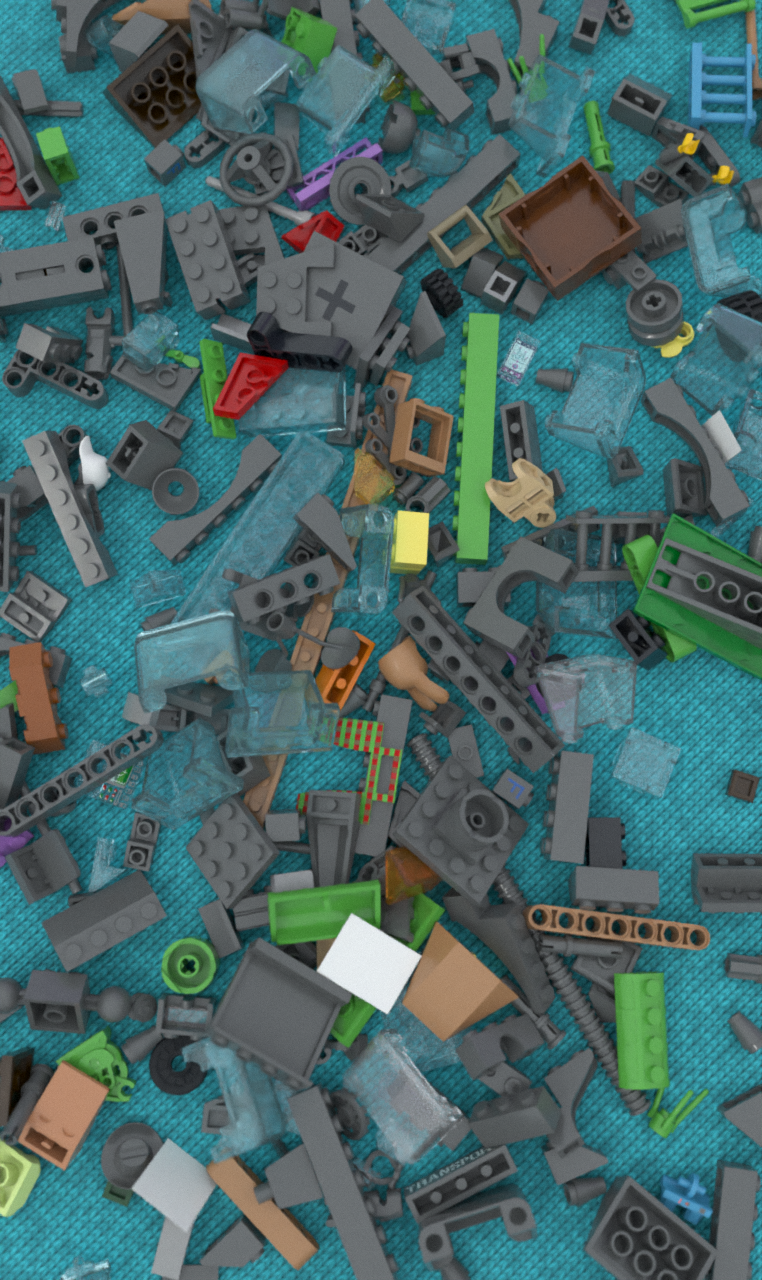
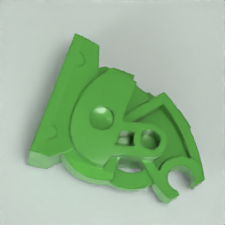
(99, 1060)

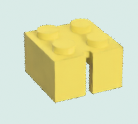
(409, 542)

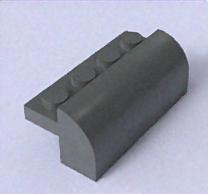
(727, 882)

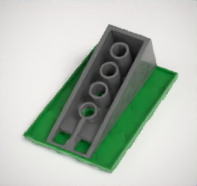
(706, 595)

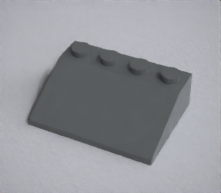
(644, 1239)

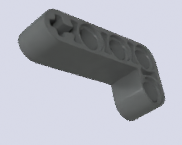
(59, 380)

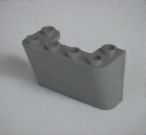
(503, 1201)

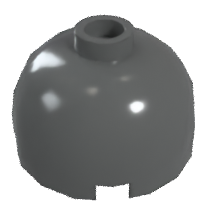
(398, 129)

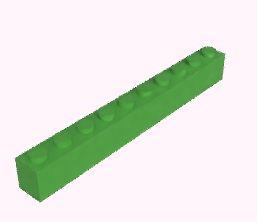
(477, 438)

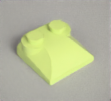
(17, 1177)

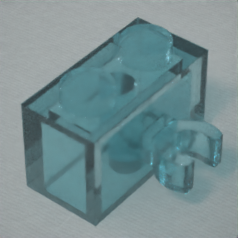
(150, 340)

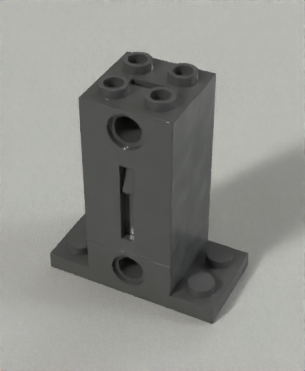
(51, 277)

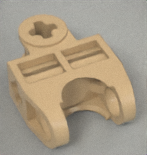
(526, 496)

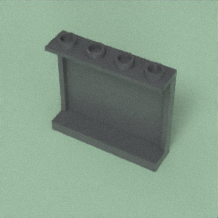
(277, 1014)

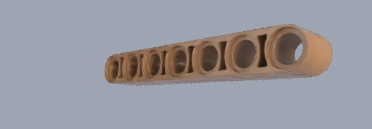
(628, 927)

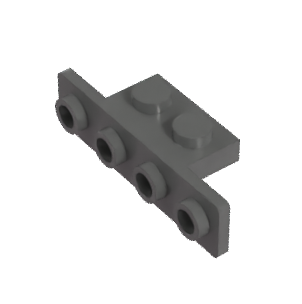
(629, 270)

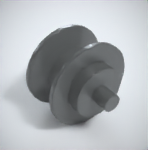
(143, 1007)

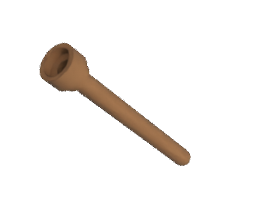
(752, 39)

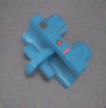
(687, 1194)

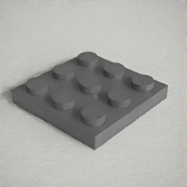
(232, 850)

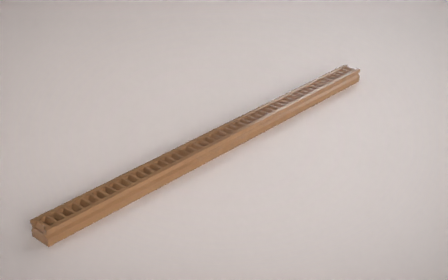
(319, 619)

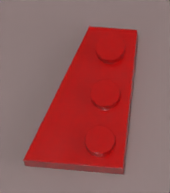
(10, 194)

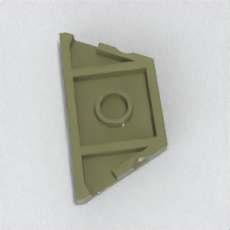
(503, 199)

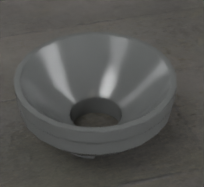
(171, 503)

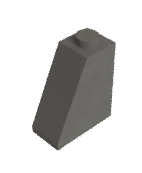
(746, 1113)

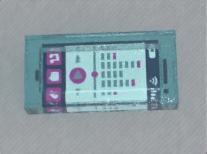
(518, 358)

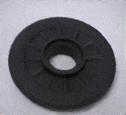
(163, 1074)

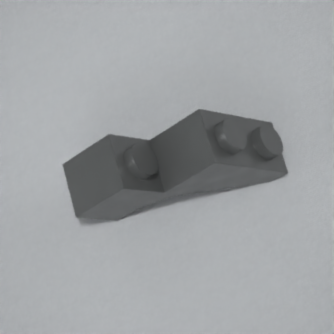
(569, 1086)

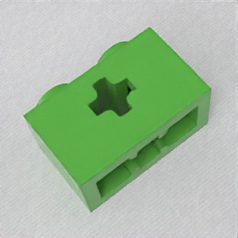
(57, 155)

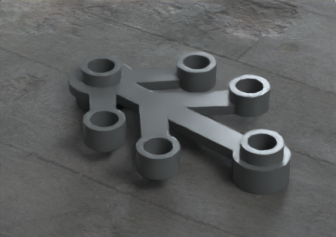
(385, 398)

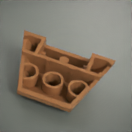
(453, 987)

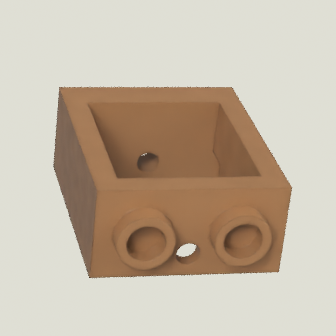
(439, 440)

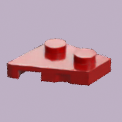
(322, 223)

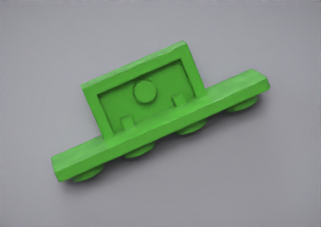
(212, 383)

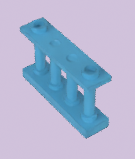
(699, 97)

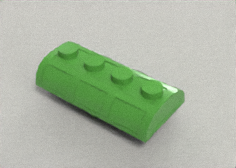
(321, 911)
(641, 1030)

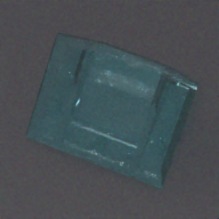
(585, 606)

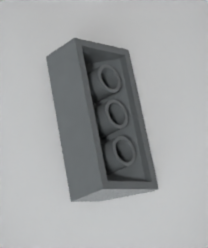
(103, 920)

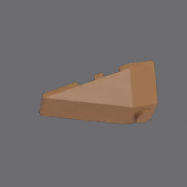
(170, 11)

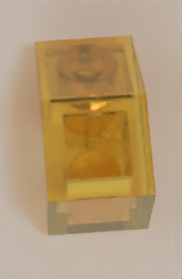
(371, 482)

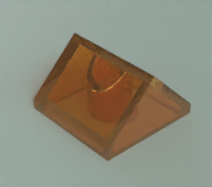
(407, 875)

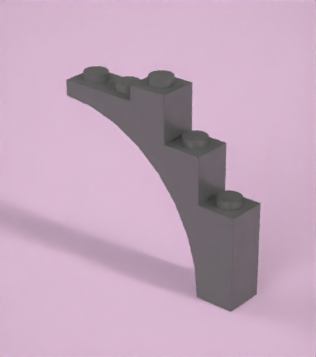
(74, 19)
(531, 26)

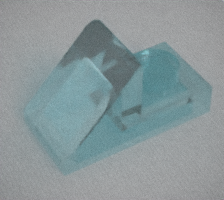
(102, 872)

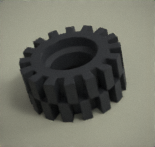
(442, 292)

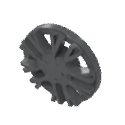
(350, 1114)

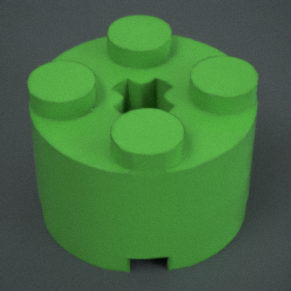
(174, 962)

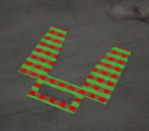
(365, 737)

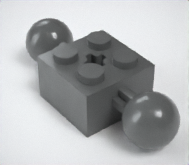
(62, 1001)

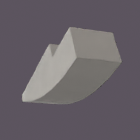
(171, 1250)

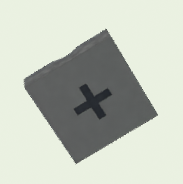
(351, 296)

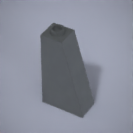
(144, 256)

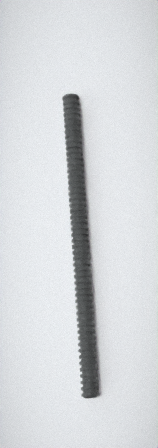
(553, 964)

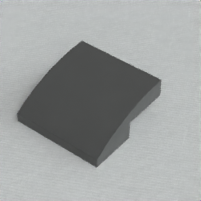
(34, 606)

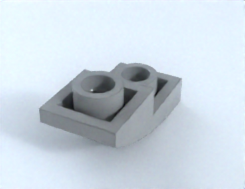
(135, 713)

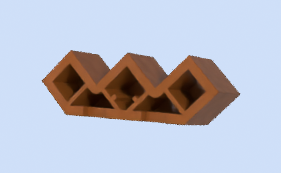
(37, 697)

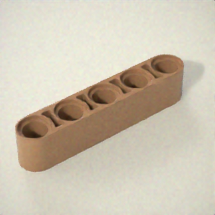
(275, 1224)

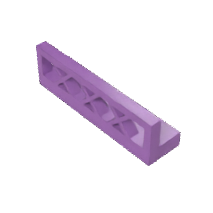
(318, 190)

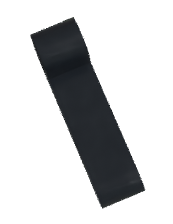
(299, 349)

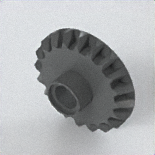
(355, 171)

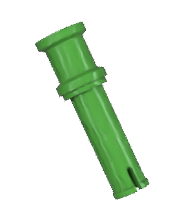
(599, 147)

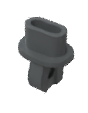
(355, 1048)

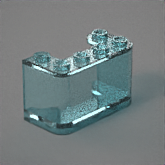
(248, 1098)

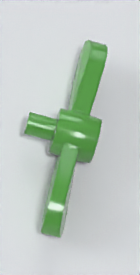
(180, 357)

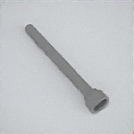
(298, 217)

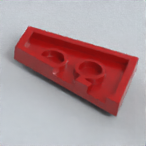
(247, 383)

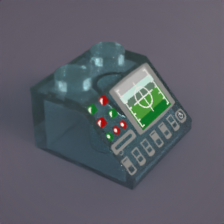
(119, 789)

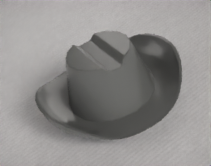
(129, 1153)

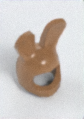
(407, 671)

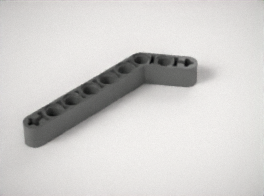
(91, 779)

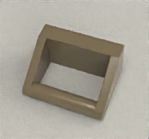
(464, 250)

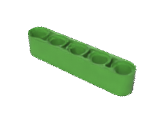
(639, 557)

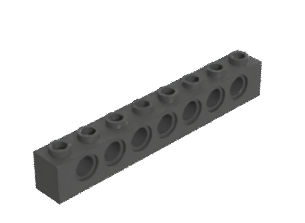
(478, 679)

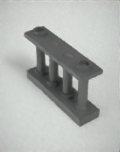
(605, 570)

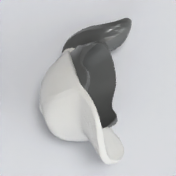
(92, 466)

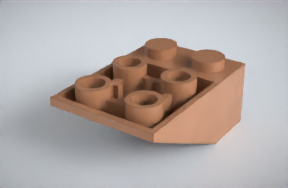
(64, 1115)

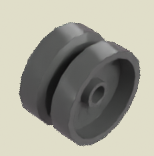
(655, 313)

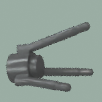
(409, 583)

